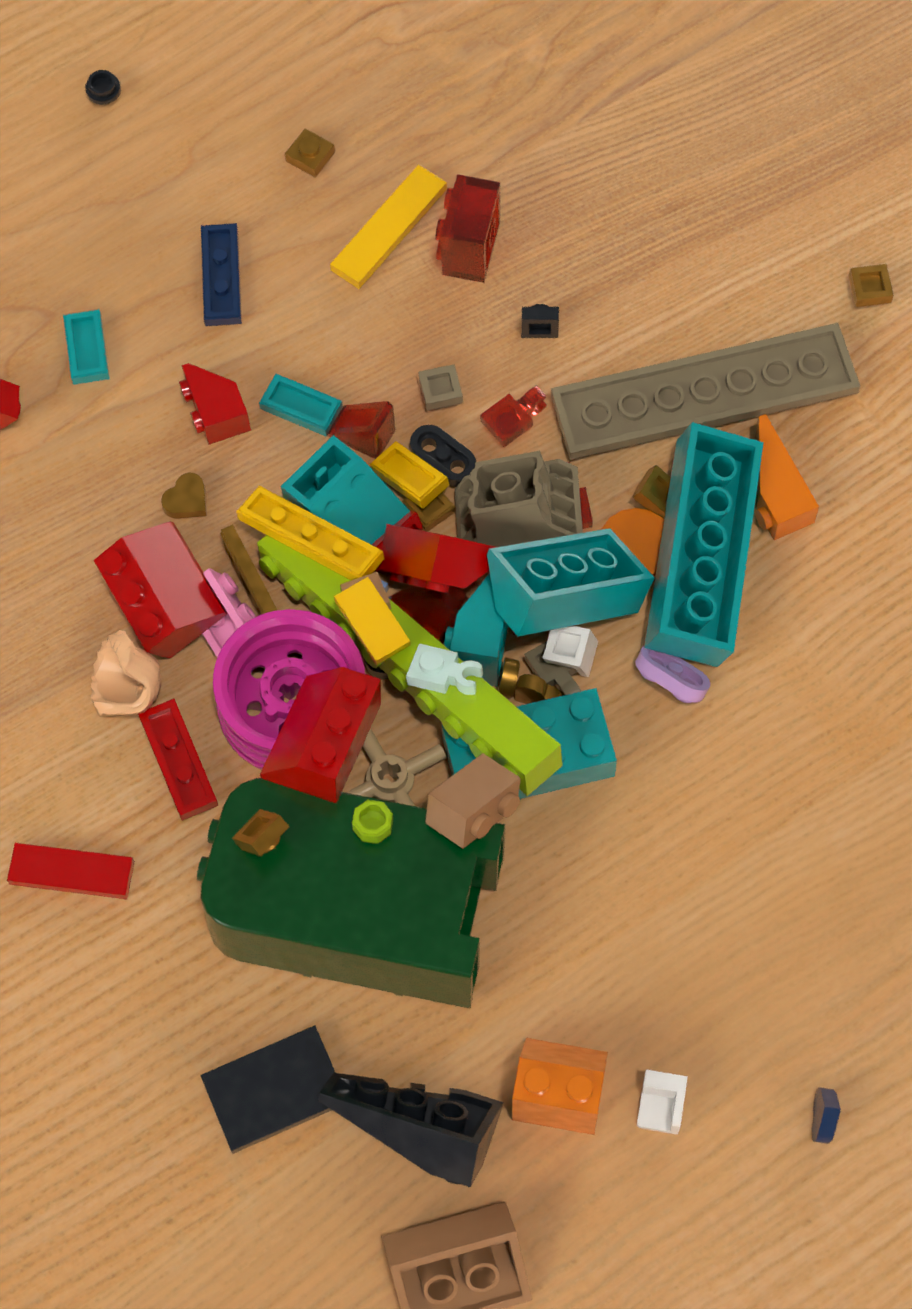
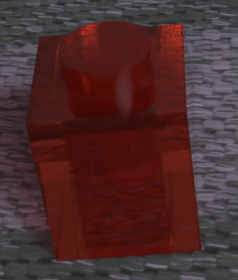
(431, 608)

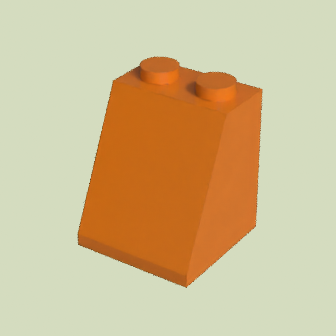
(558, 1086)

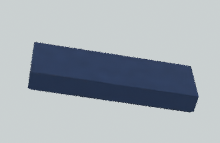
(221, 274)

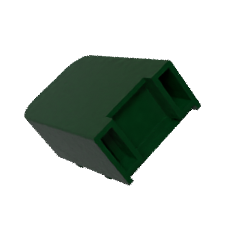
(346, 907)

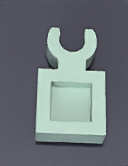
(438, 668)

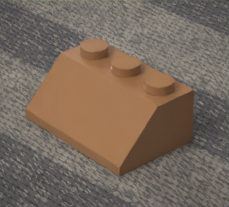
(459, 1262)

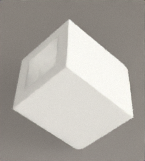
(571, 648)
(662, 1102)

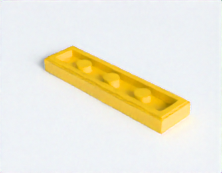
(388, 226)
(309, 534)

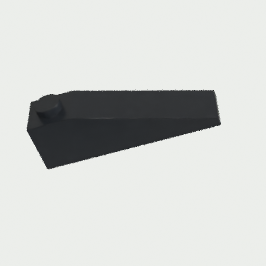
(432, 1130)

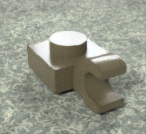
(551, 673)

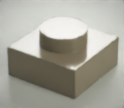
(440, 387)

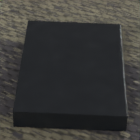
(270, 1089)

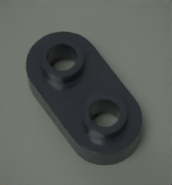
(447, 452)

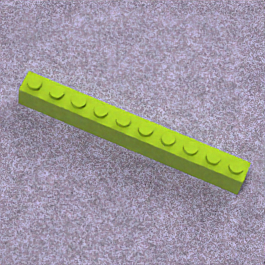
(482, 720)

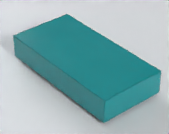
(86, 347)
(300, 404)

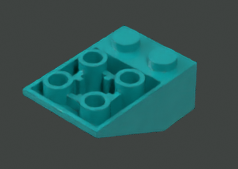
(344, 492)

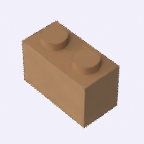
(473, 801)

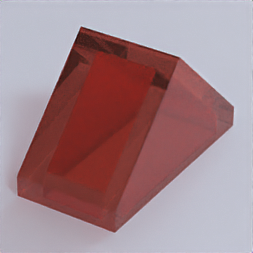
(365, 427)

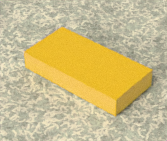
(409, 474)
(372, 620)

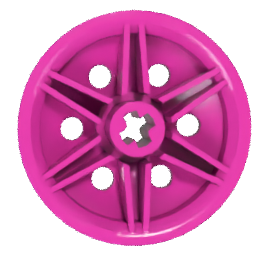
(266, 644)

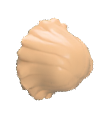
(124, 677)

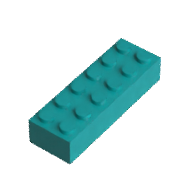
(704, 545)

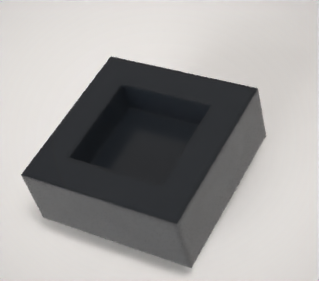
(540, 321)

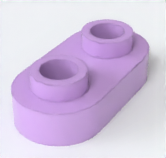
(673, 674)

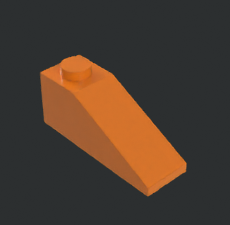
(781, 494)

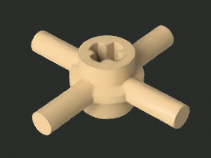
(397, 768)

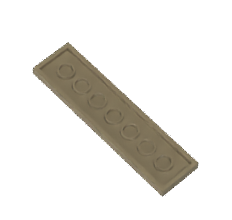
(704, 390)

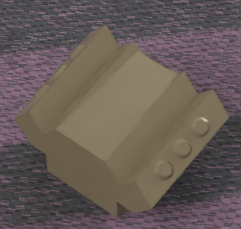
(518, 500)

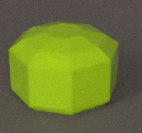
(372, 821)

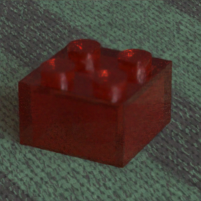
(469, 228)

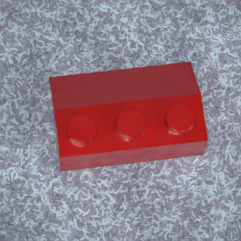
(432, 559)
(160, 588)
(324, 732)

